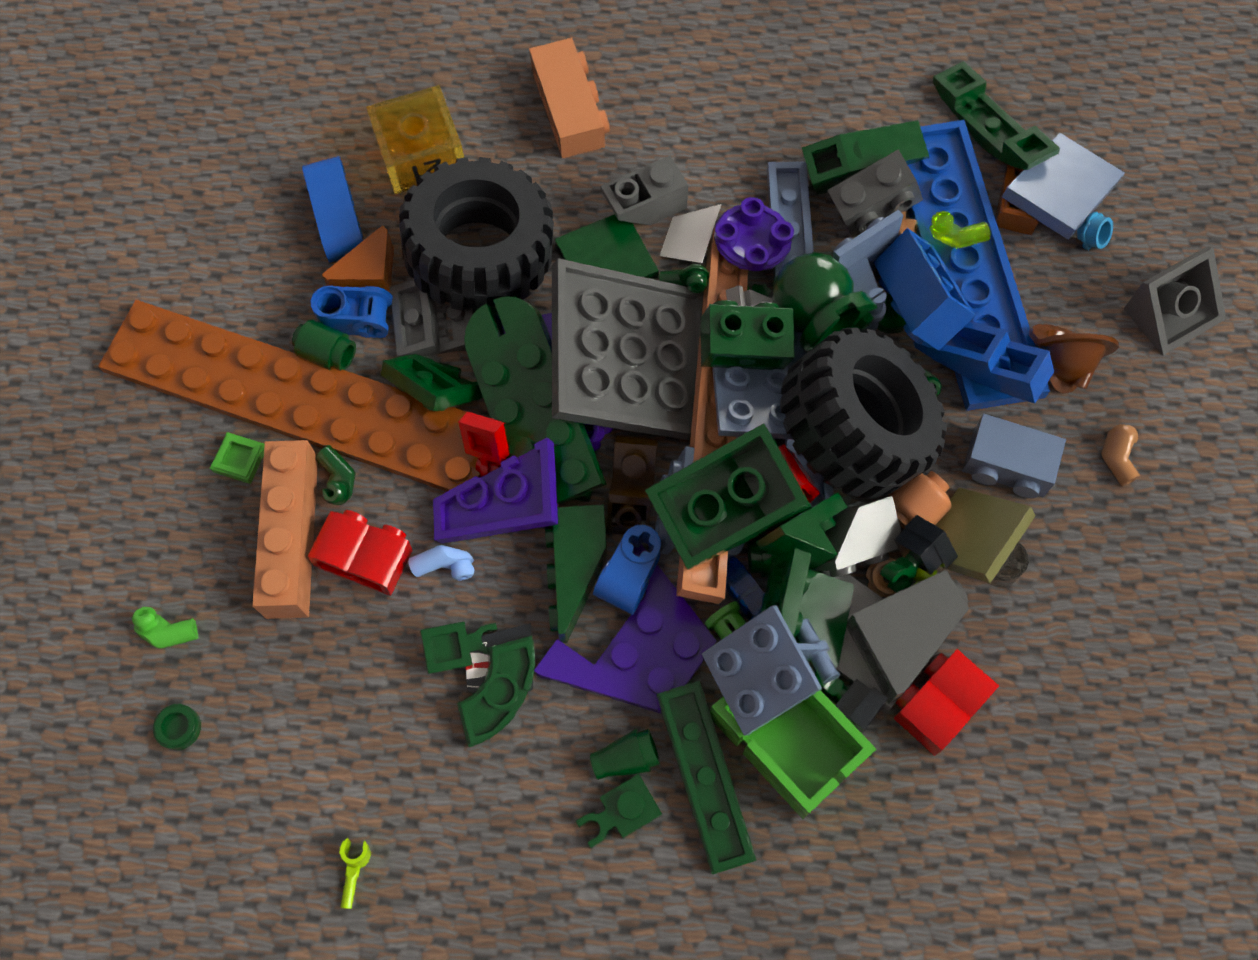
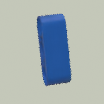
(333, 207)

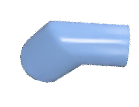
(443, 557)

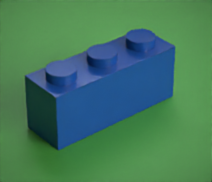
(922, 290)

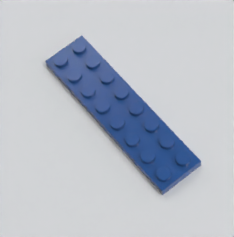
(954, 184)

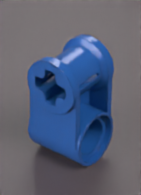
(359, 312)
(626, 574)

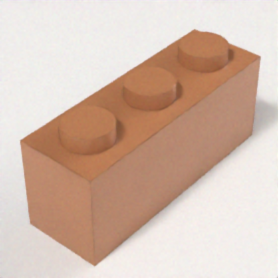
(569, 97)

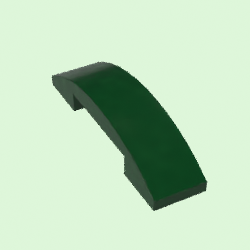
(988, 123)

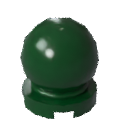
(820, 297)

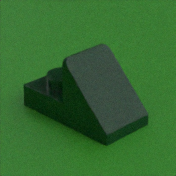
(807, 533)

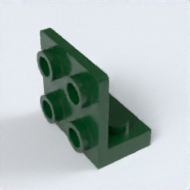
(811, 596)

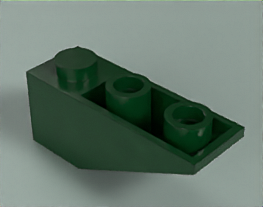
(851, 152)
(579, 558)

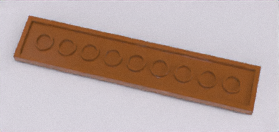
(290, 395)

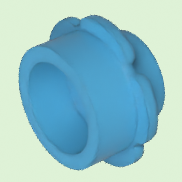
(1095, 231)

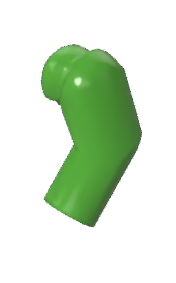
(160, 632)

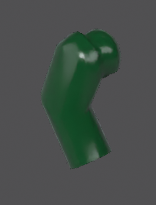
(692, 277)

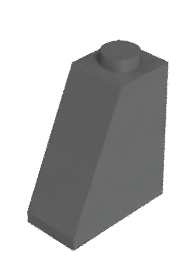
(907, 630)

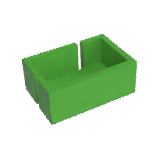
(802, 750)

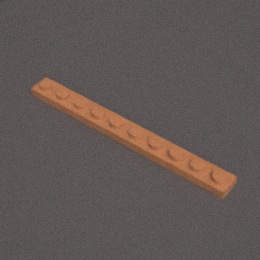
(708, 579)

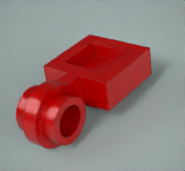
(484, 439)

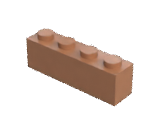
(285, 530)

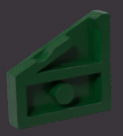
(430, 382)

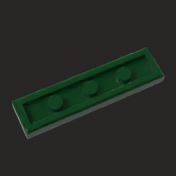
(706, 777)

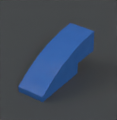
(995, 361)

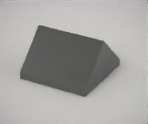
(1179, 302)

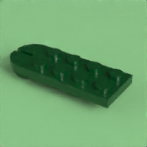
(517, 390)

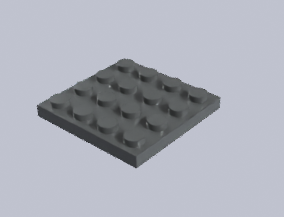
(623, 350)

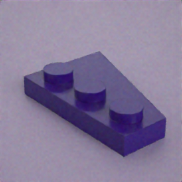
(503, 501)

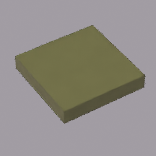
(983, 531)

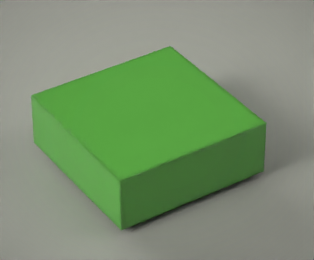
(238, 458)

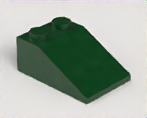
(728, 497)

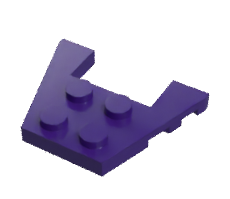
(649, 654)

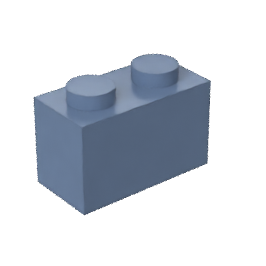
(1013, 456)

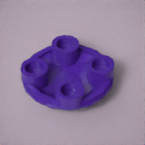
(753, 236)

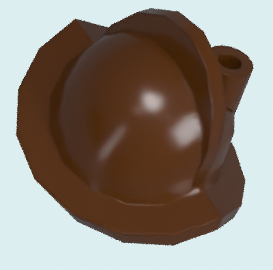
(1072, 354)

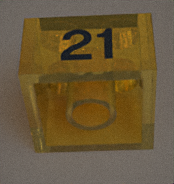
(414, 135)

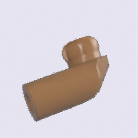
(1117, 452)

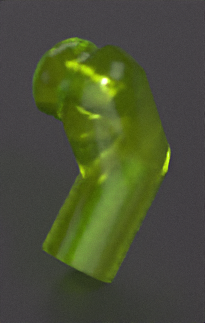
(956, 236)

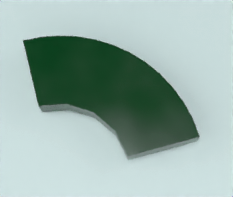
(500, 693)

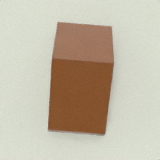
(366, 264)

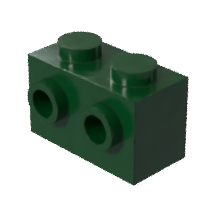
(747, 336)

